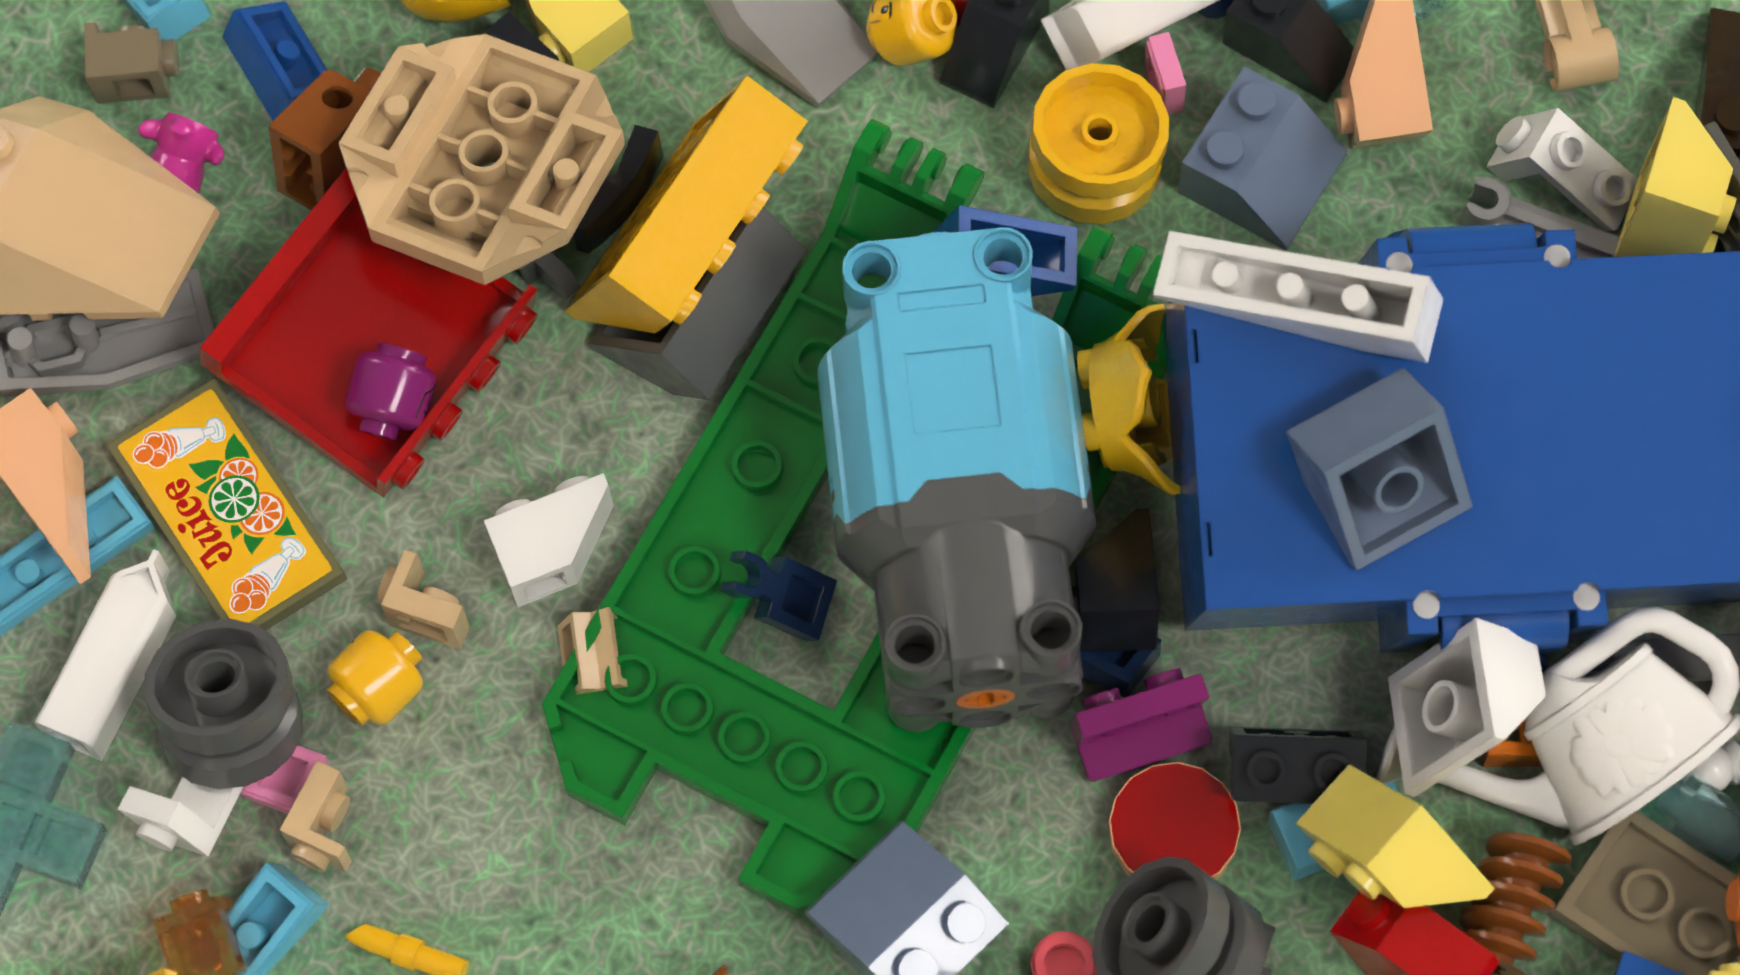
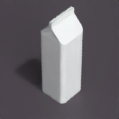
(1098, 28)
(110, 659)

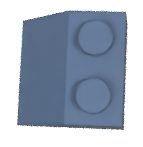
(1262, 159)
(1381, 467)
(906, 910)

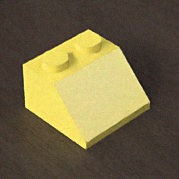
(1678, 191)
(1388, 845)

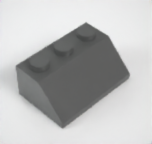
(697, 354)

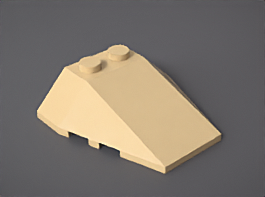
(89, 218)

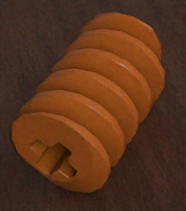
(1517, 872)

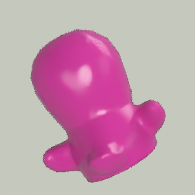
(183, 147)

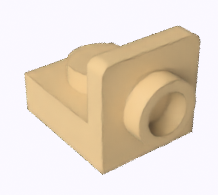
(425, 613)
(318, 808)

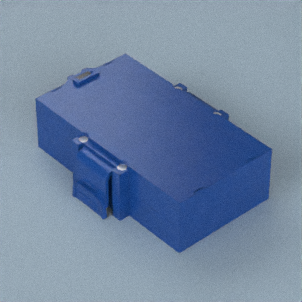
(1583, 418)

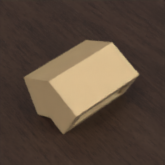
(602, 653)

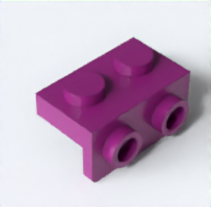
(1141, 728)

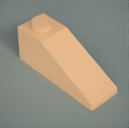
(1385, 80)
(47, 476)

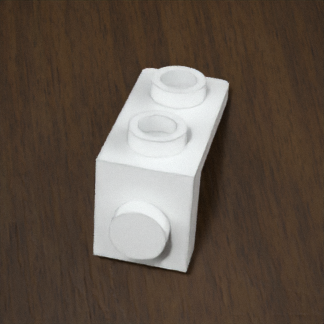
(1569, 160)
(186, 821)

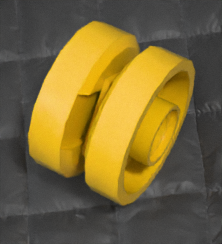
(1097, 143)

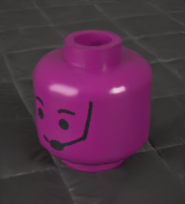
(390, 390)

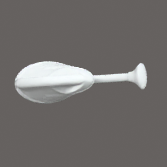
(1613, 732)

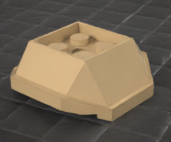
(471, 104)

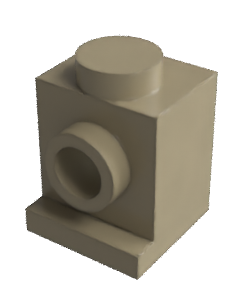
(129, 63)

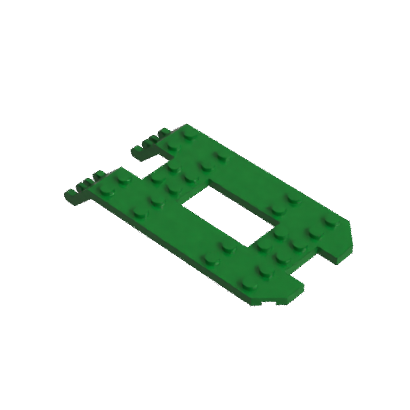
(806, 772)

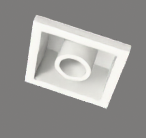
(1462, 700)

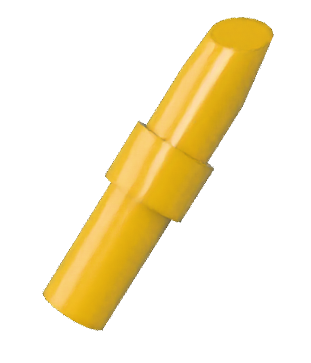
(407, 951)

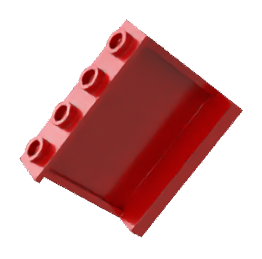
(340, 295)

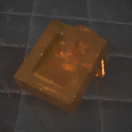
(200, 936)

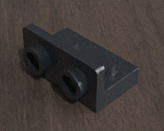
(1290, 763)

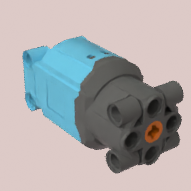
(959, 477)

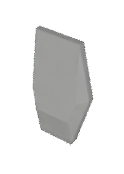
(799, 42)
(101, 353)

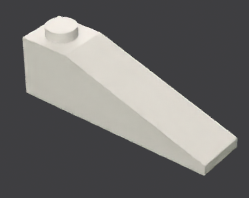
(1303, 294)

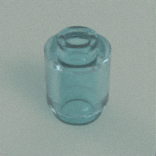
(1702, 818)

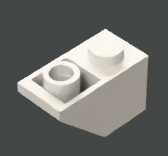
(551, 538)

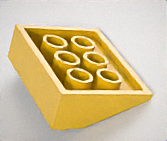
(691, 212)

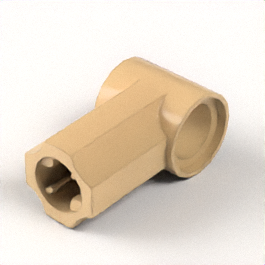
(1576, 44)

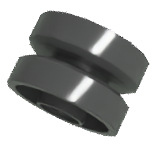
(223, 703)
(1178, 923)

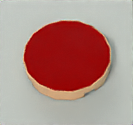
(1174, 814)

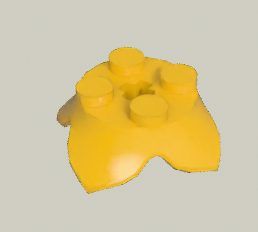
(1127, 402)

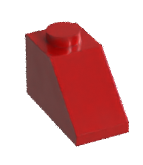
(1407, 940)

